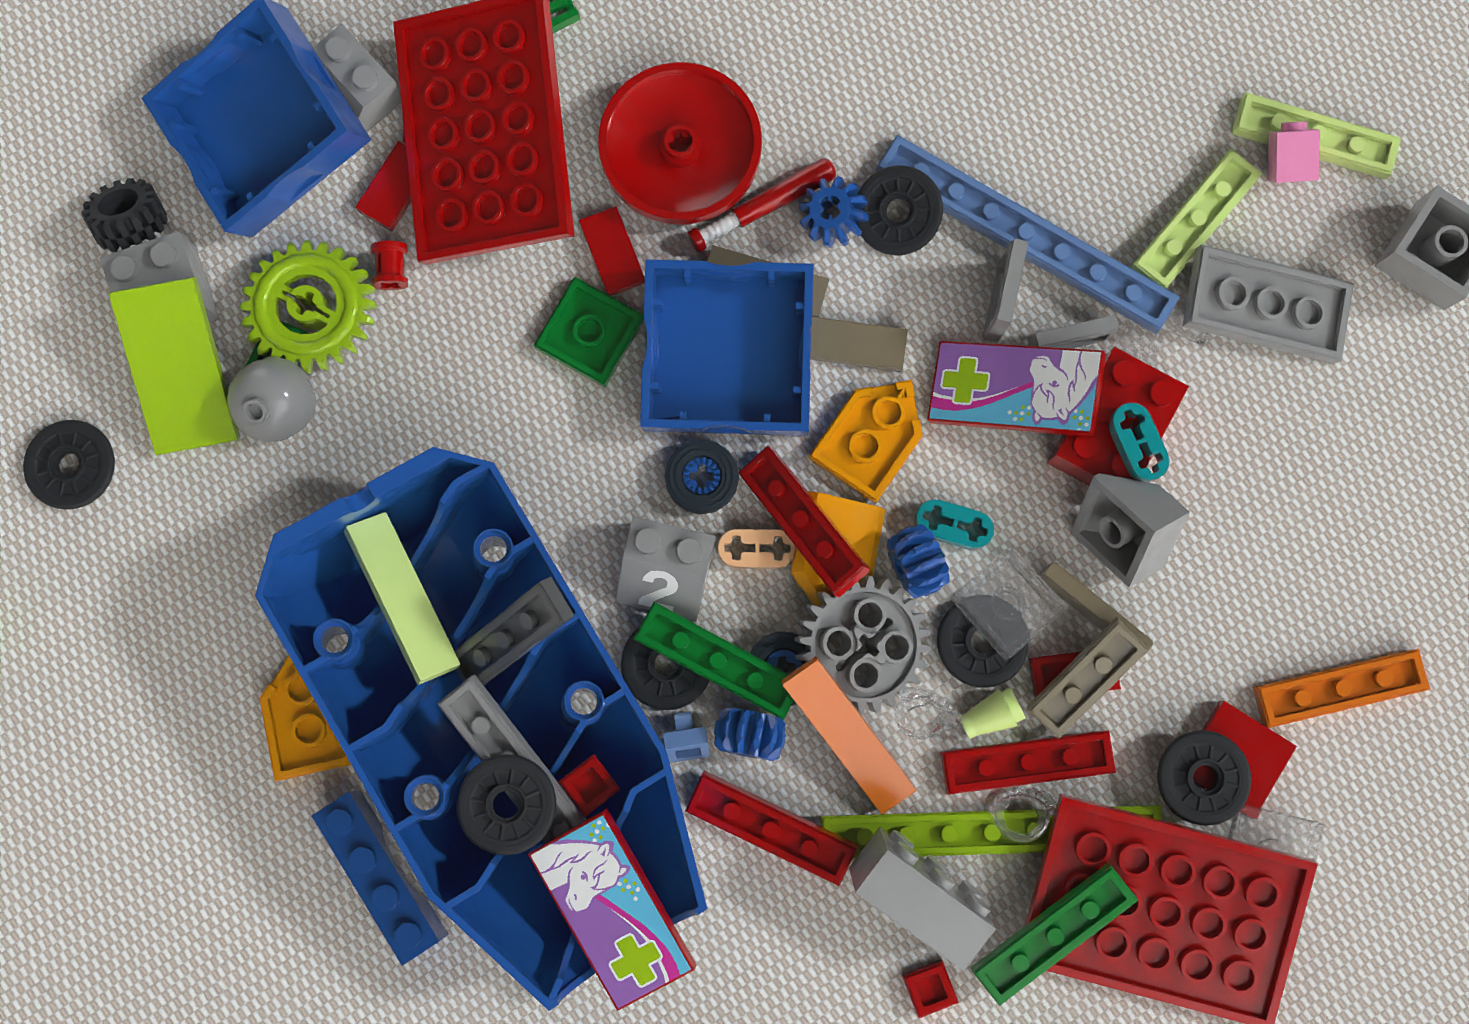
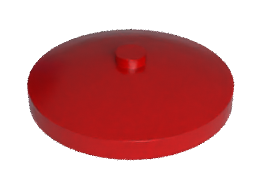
(680, 143)

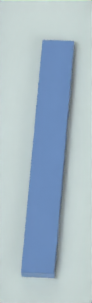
(1048, 244)

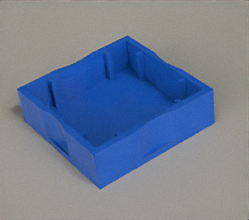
(256, 118)
(727, 348)

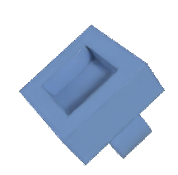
(686, 741)

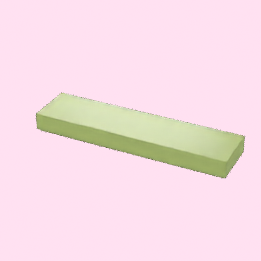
(1340, 141)
(1197, 219)
(401, 598)

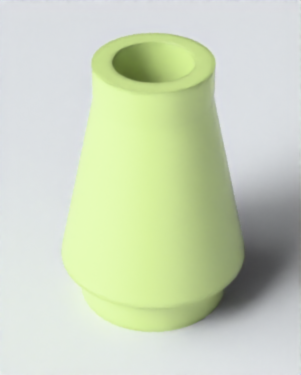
(993, 714)

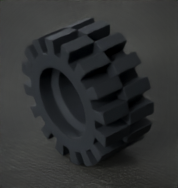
(124, 214)

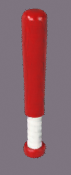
(765, 202)

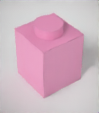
(1293, 153)

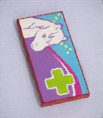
(1017, 388)
(612, 909)

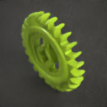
(340, 325)

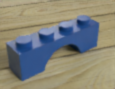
(392, 901)

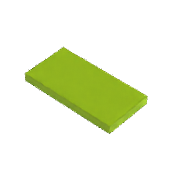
(174, 364)

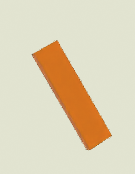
(1341, 688)
(848, 735)

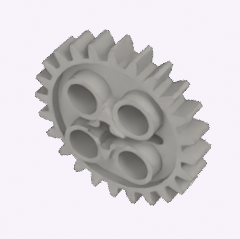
(885, 673)

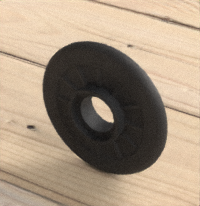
(924, 214)
(89, 480)
(965, 662)
(653, 688)
(1230, 785)
(510, 834)

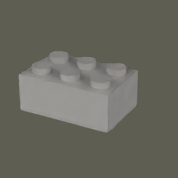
(922, 897)

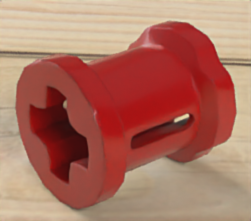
(389, 265)

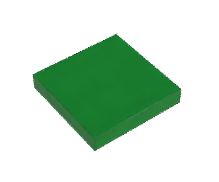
(589, 332)

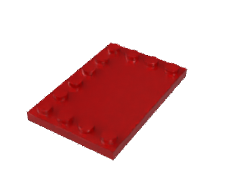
(483, 128)
(1209, 915)

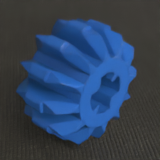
(842, 198)
(918, 561)
(749, 734)

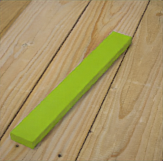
(954, 831)

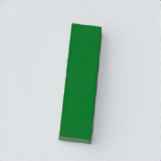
(715, 659)
(1054, 934)

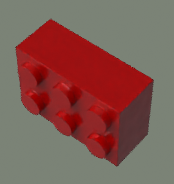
(1123, 382)

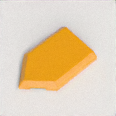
(870, 438)
(859, 525)
(296, 729)

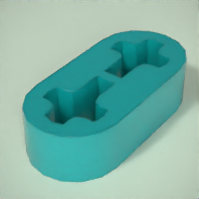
(1147, 437)
(957, 515)

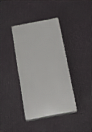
(1268, 304)

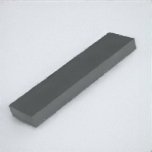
(513, 632)

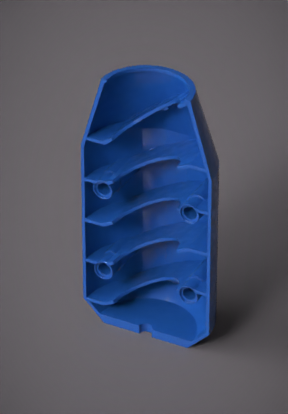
(399, 738)

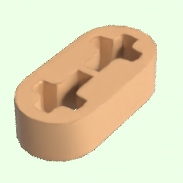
(755, 559)

